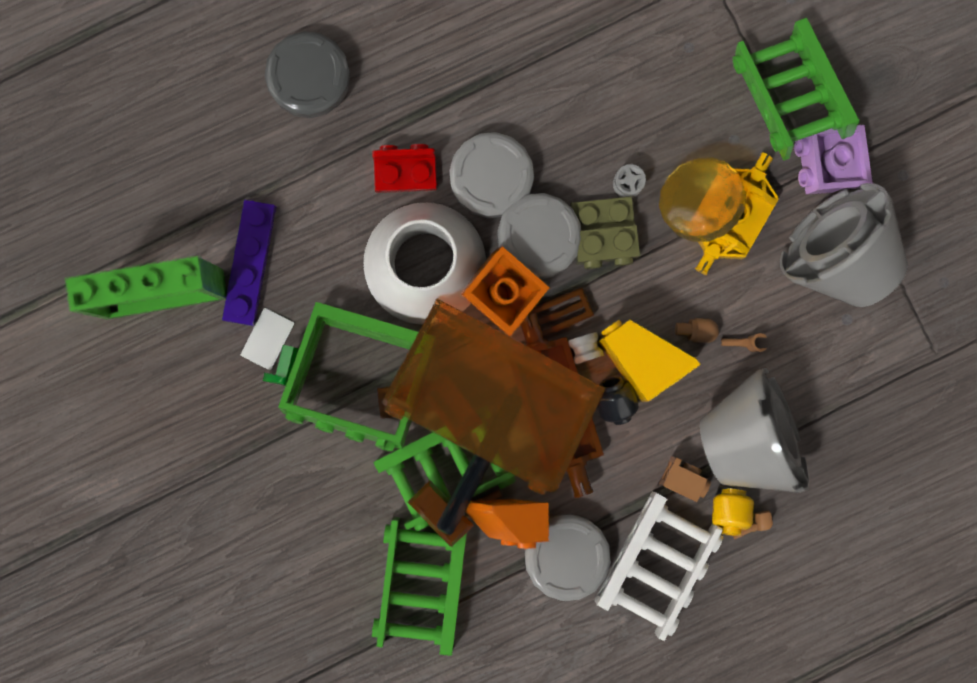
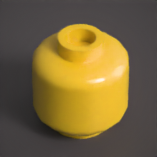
(732, 511)

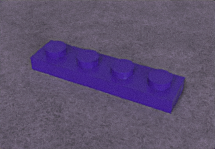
(249, 263)

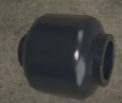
(618, 401)

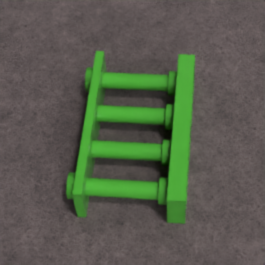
(814, 66)
(421, 451)
(445, 604)

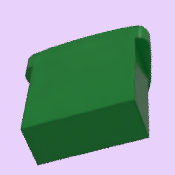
(284, 368)

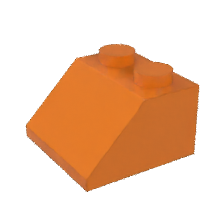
(504, 290)
(512, 520)

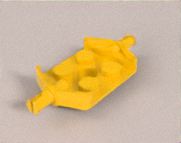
(758, 207)

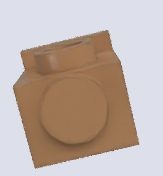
(685, 479)

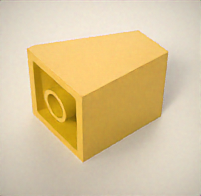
(645, 358)

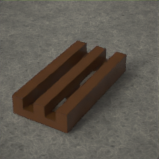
(584, 303)

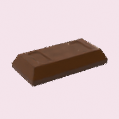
(430, 504)

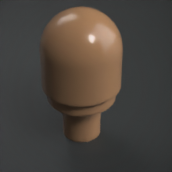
(698, 330)

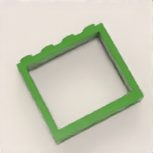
(147, 288)
(358, 324)

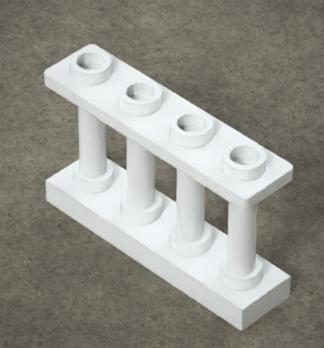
(627, 565)

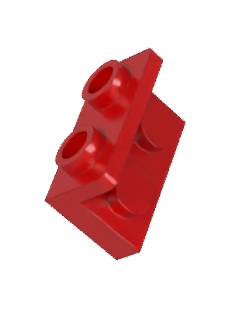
(404, 169)

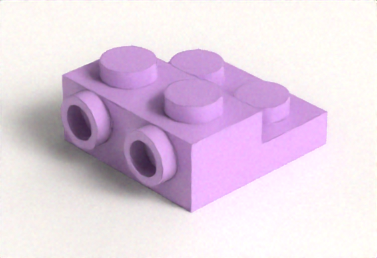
(833, 162)

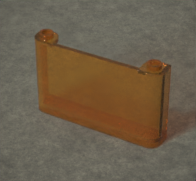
(493, 397)

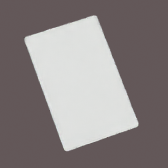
(267, 339)

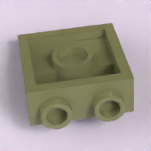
(606, 232)

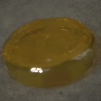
(702, 199)

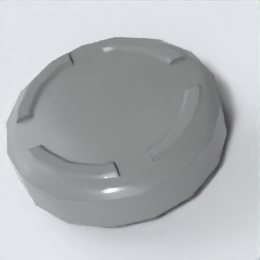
(490, 174)
(541, 233)
(572, 560)

